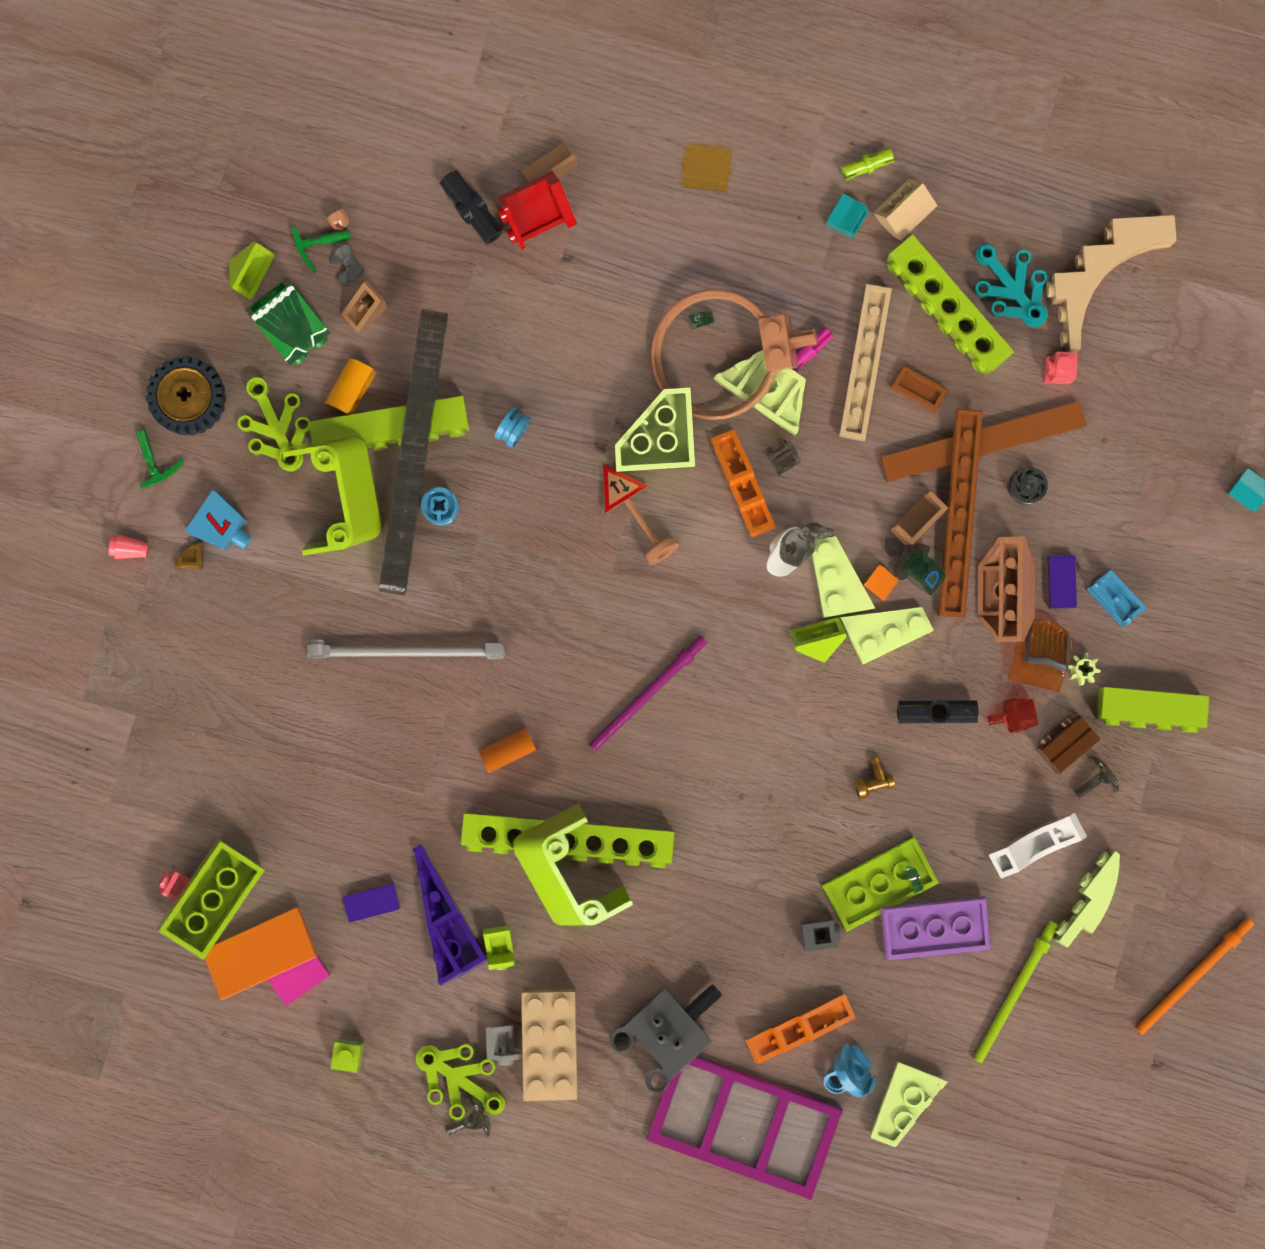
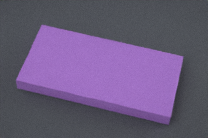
(935, 928)

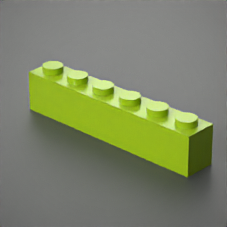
(386, 425)

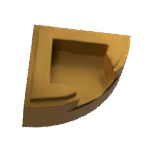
(191, 557)

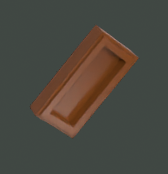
(919, 389)

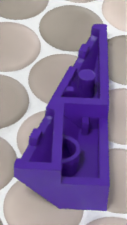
(452, 940)

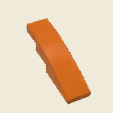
(742, 483)
(800, 1028)

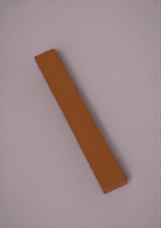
(993, 439)
(960, 512)

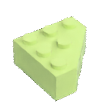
(660, 435)

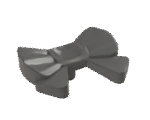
(353, 271)

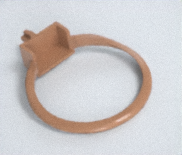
(777, 341)

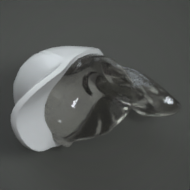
(793, 547)

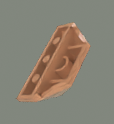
(1007, 589)

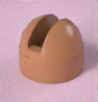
(338, 219)

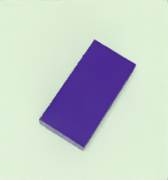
(1062, 582)
(371, 902)

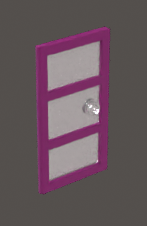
(746, 1126)

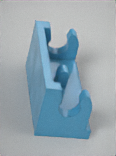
(1116, 598)

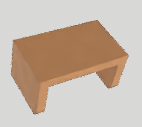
(919, 519)

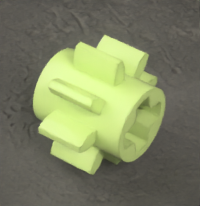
(1090, 664)

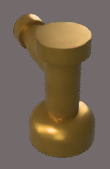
(882, 780)

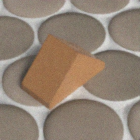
(364, 307)

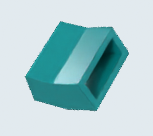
(847, 216)
(1248, 490)

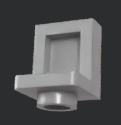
(501, 1044)

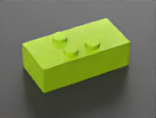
(210, 899)

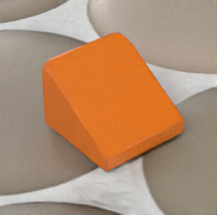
(880, 582)

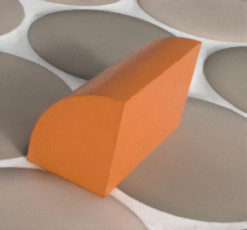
(507, 750)

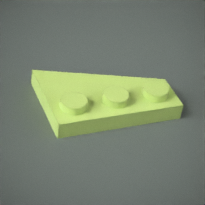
(885, 631)

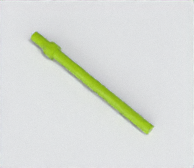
(1040, 946)

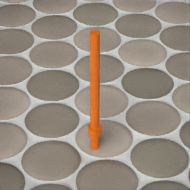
(1231, 940)

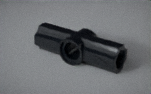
(471, 207)
(954, 711)

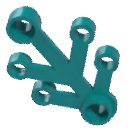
(1013, 288)

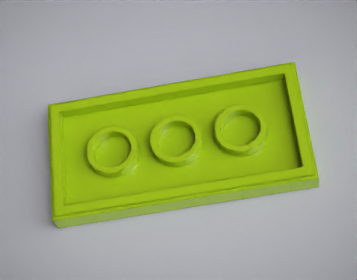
(877, 883)

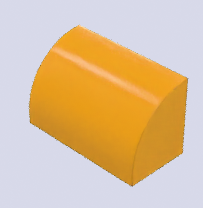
(350, 387)

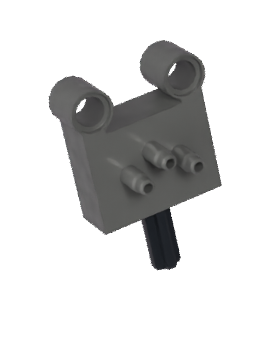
(669, 1033)

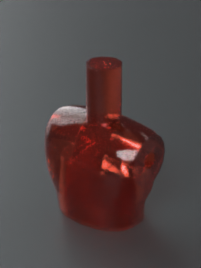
(1017, 714)

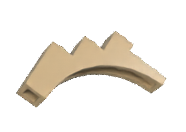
(1125, 239)

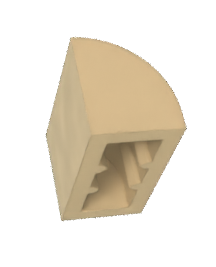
(905, 208)

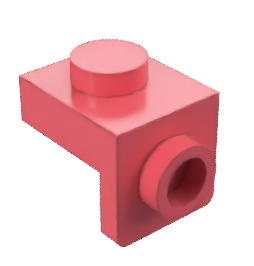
(172, 884)

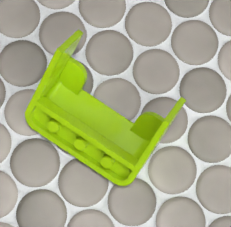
(357, 491)
(537, 854)

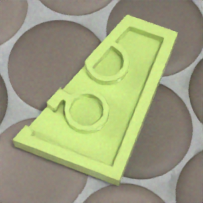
(837, 581)
(903, 1102)

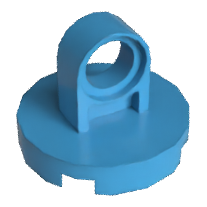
(852, 1070)

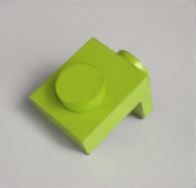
(499, 947)

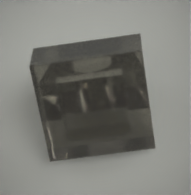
(783, 457)

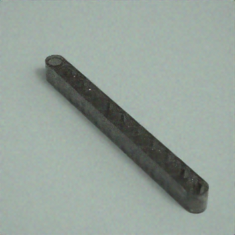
(413, 451)

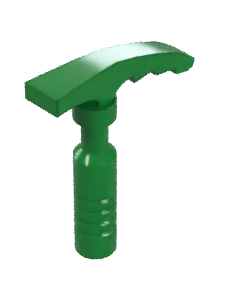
(322, 239)
(149, 457)

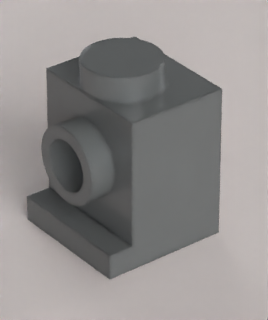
(809, 938)

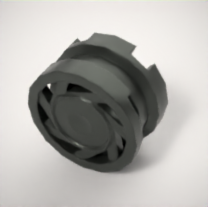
(1028, 485)

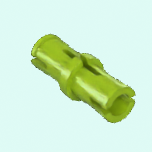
(867, 163)

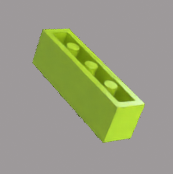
(1152, 707)

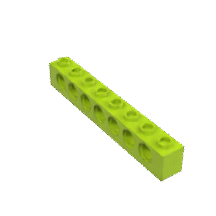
(663, 840)

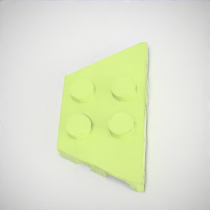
(783, 399)

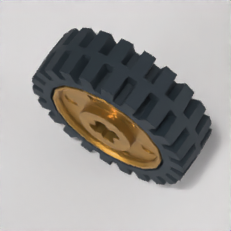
(172, 382)

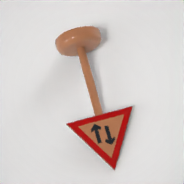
(619, 489)

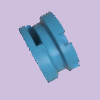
(512, 427)
(440, 506)

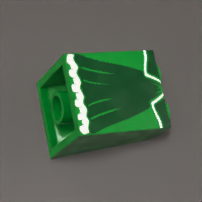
(288, 322)

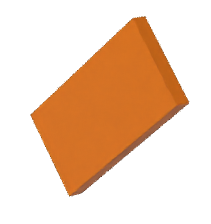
(260, 953)

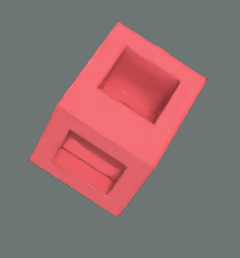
(1061, 368)

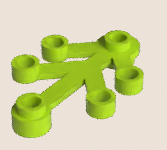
(277, 428)
(456, 1077)

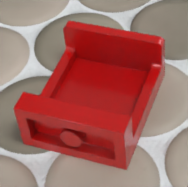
(535, 208)

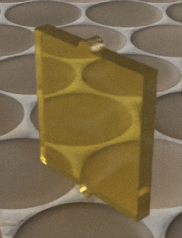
(707, 168)

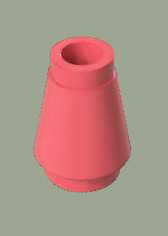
(127, 547)

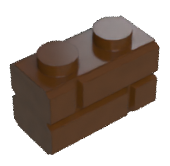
(1067, 743)

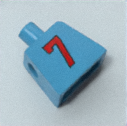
(219, 524)

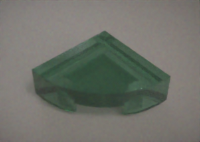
(700, 319)
(914, 879)

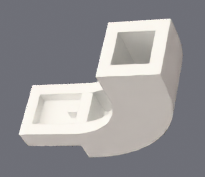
(1036, 844)

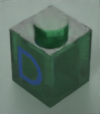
(923, 572)

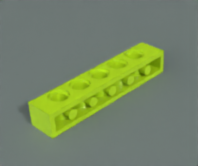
(947, 291)

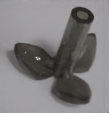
(896, 550)
(1104, 776)
(473, 1121)

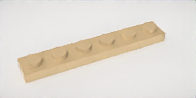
(865, 362)

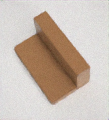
(557, 160)

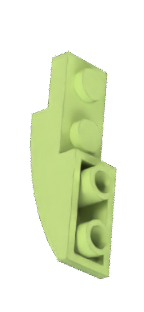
(1098, 889)

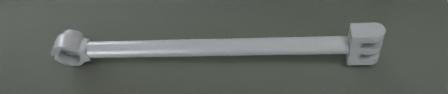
(318, 650)

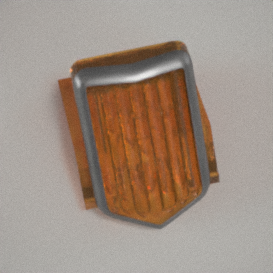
(1042, 656)

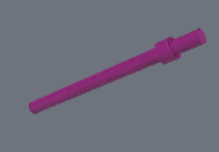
(684, 658)

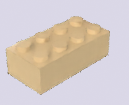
(549, 1045)

